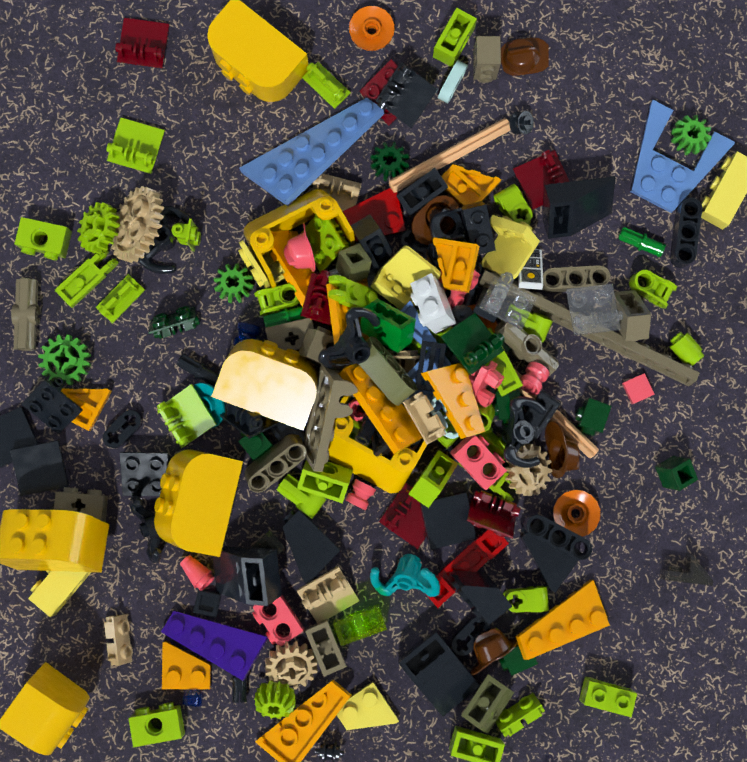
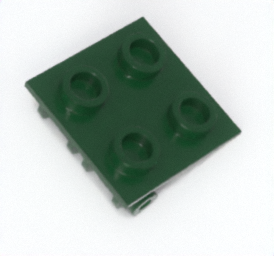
(162, 322)
(473, 343)

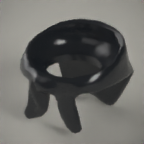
(435, 230)

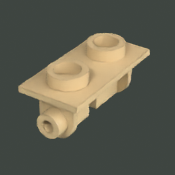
(428, 426)
(120, 651)

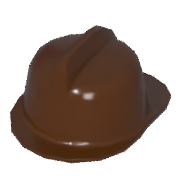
(525, 56)
(422, 219)
(561, 450)
(490, 647)

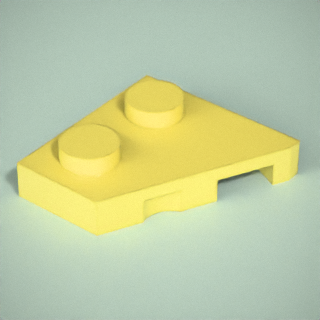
(367, 709)

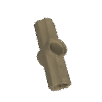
(25, 314)
(534, 352)

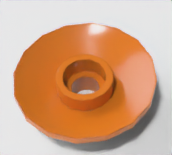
(369, 18)
(588, 512)

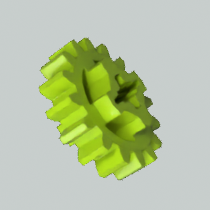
(98, 228)

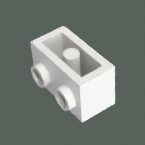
(432, 303)

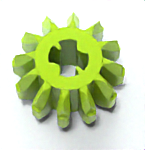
(275, 699)

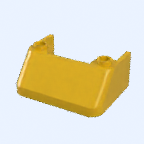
(285, 218)
(380, 471)

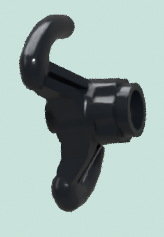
(164, 242)
(351, 342)
(520, 431)
(147, 528)

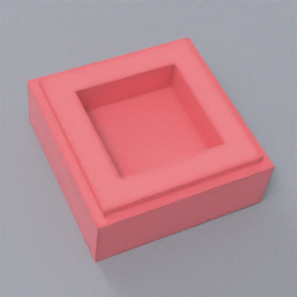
(638, 388)

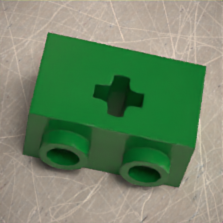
(395, 327)

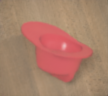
(299, 252)

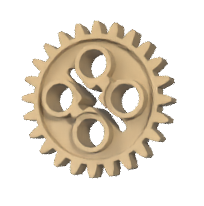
(138, 224)

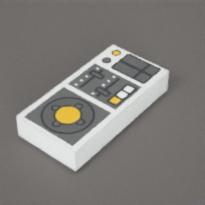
(532, 273)

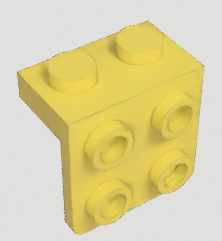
(512, 245)
(397, 273)
(259, 276)

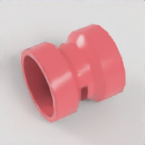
(535, 375)
(360, 494)

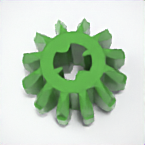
(685, 141)
(233, 291)

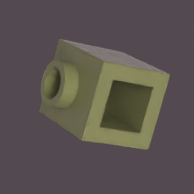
(353, 263)

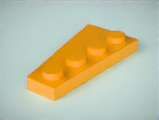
(297, 277)
(389, 419)
(570, 620)
(298, 733)

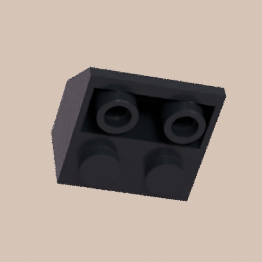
(480, 594)

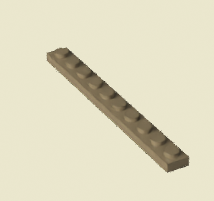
(636, 351)

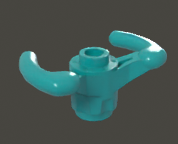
(407, 577)

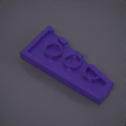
(220, 644)

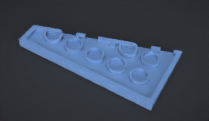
(300, 161)

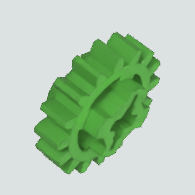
(66, 350)

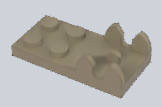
(323, 413)

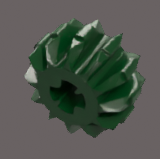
(381, 156)

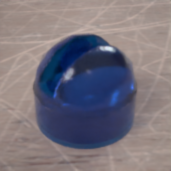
(192, 700)

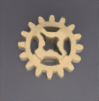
(529, 480)
(291, 664)

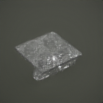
(507, 301)
(593, 309)

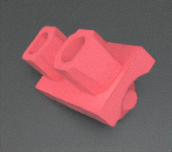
(481, 379)

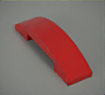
(470, 559)

